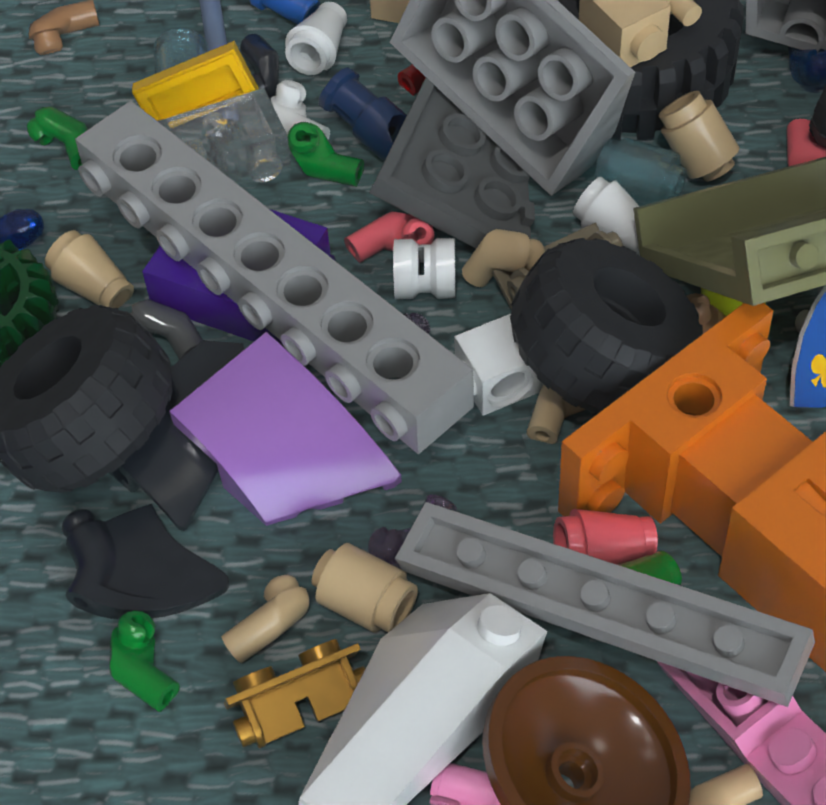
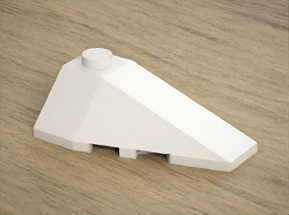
(422, 700)

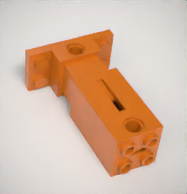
(723, 463)

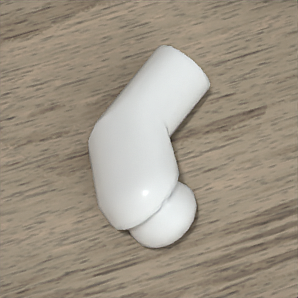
(290, 106)

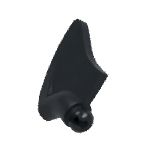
(135, 566)

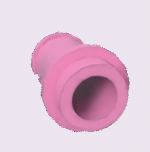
(462, 787)

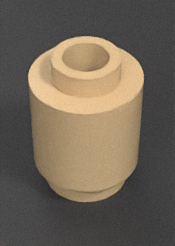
(699, 136)
(363, 588)

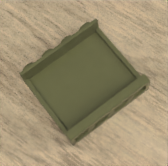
(745, 236)

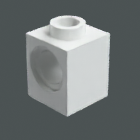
(497, 367)

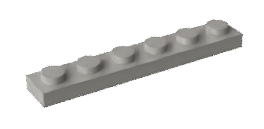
(610, 603)

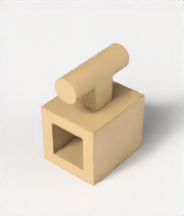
(635, 27)

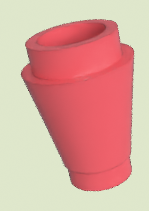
(606, 535)

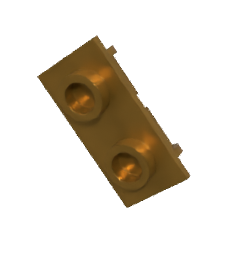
(270, 700)

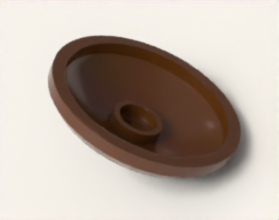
(589, 726)

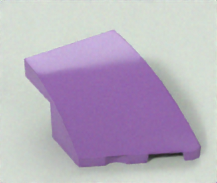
(280, 436)

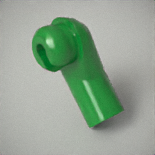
(54, 123)
(319, 158)
(133, 661)

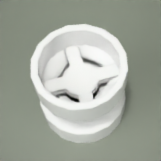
(439, 268)

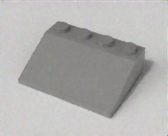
(522, 77)

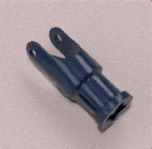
(372, 118)

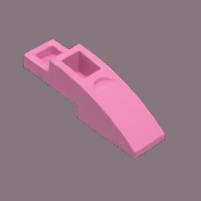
(771, 738)

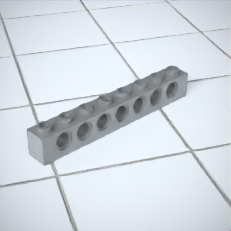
(277, 278)

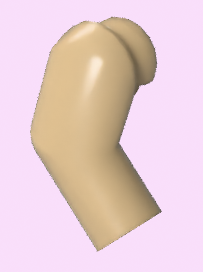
(501, 251)
(284, 607)

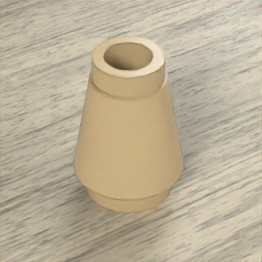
(87, 270)

